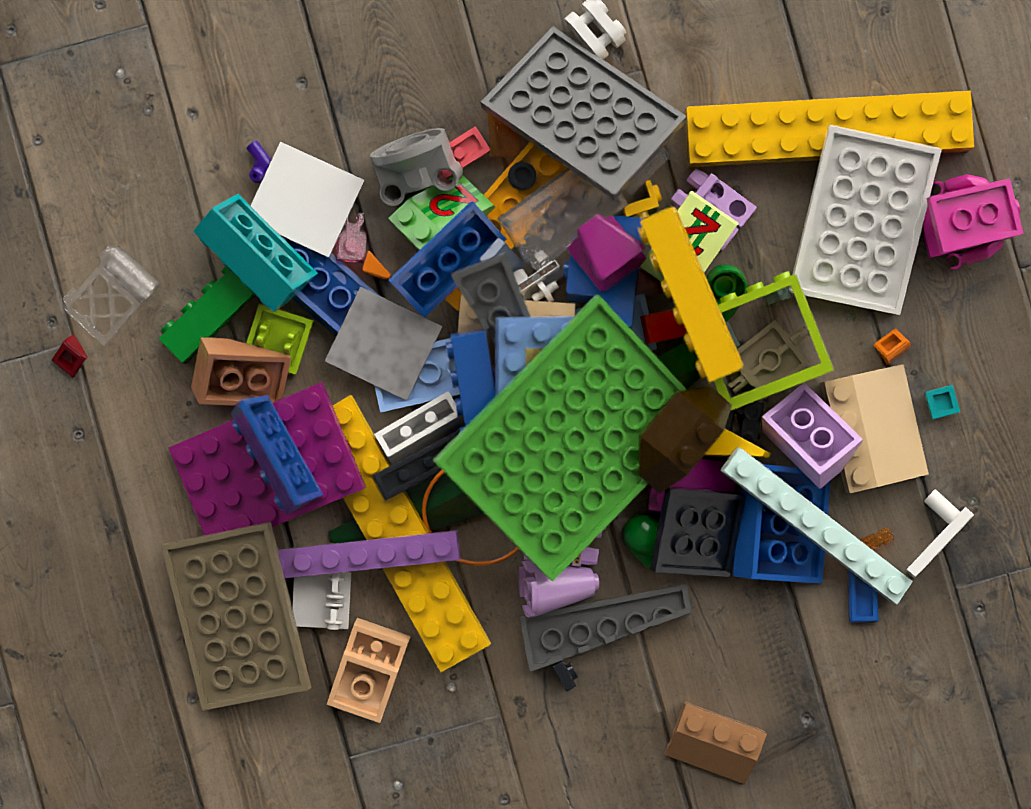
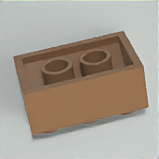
(715, 743)

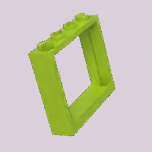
(757, 291)

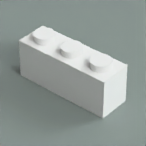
(420, 428)

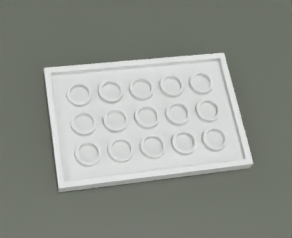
(865, 219)

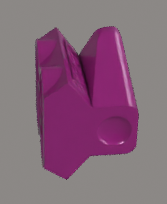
(606, 251)

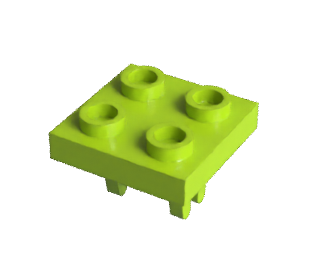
(281, 333)

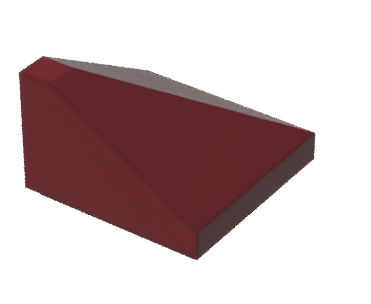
(70, 356)

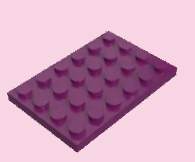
(228, 484)

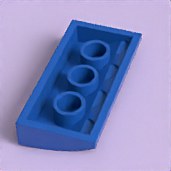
(459, 244)
(330, 291)

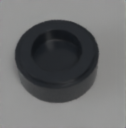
(522, 176)

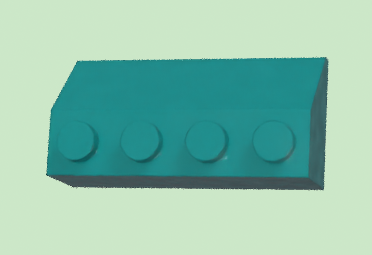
(254, 252)

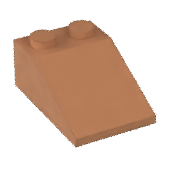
(237, 371)

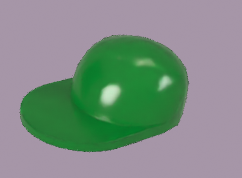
(726, 280)
(640, 536)

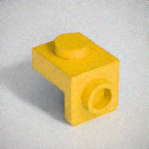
(641, 208)

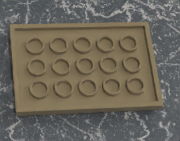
(236, 616)

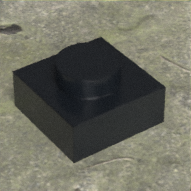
(566, 674)

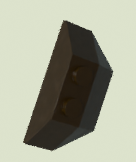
(681, 435)

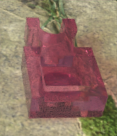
(352, 242)

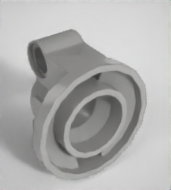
(415, 164)

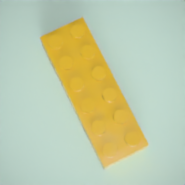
(691, 293)

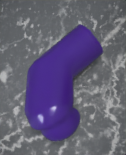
(261, 161)

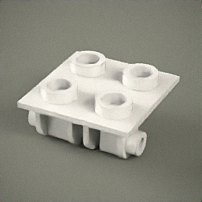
(322, 600)

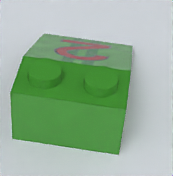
(432, 209)

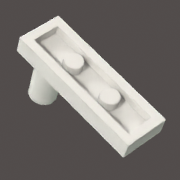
(956, 522)

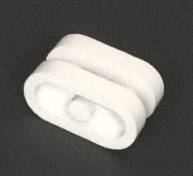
(596, 12)

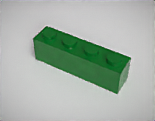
(206, 316)

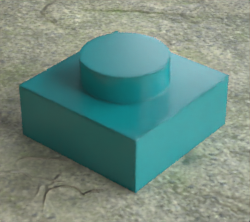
(942, 402)

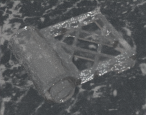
(126, 277)

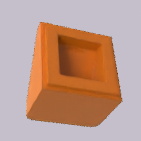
(375, 268)

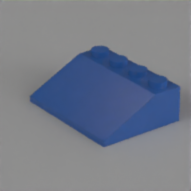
(275, 453)
(773, 548)

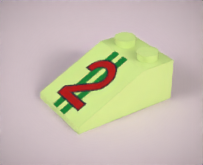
(706, 229)

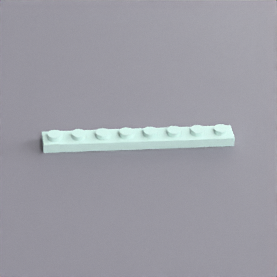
(816, 525)

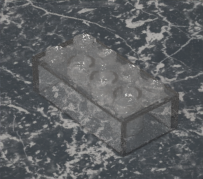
(550, 216)

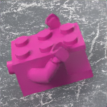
(970, 217)

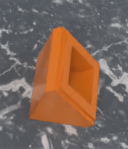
(892, 346)

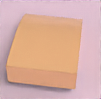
(368, 670)

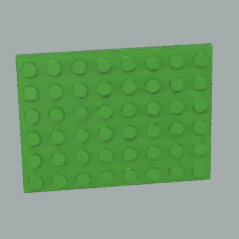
(563, 438)

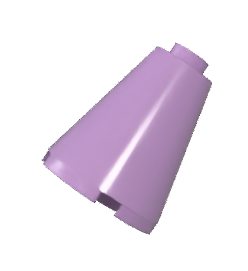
(545, 596)

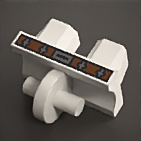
(540, 283)

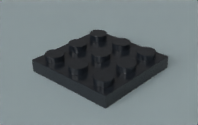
(697, 531)

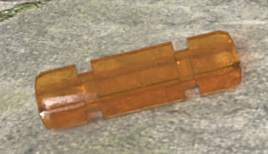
(883, 537)

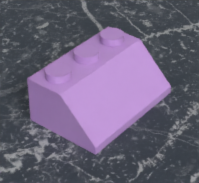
(811, 435)

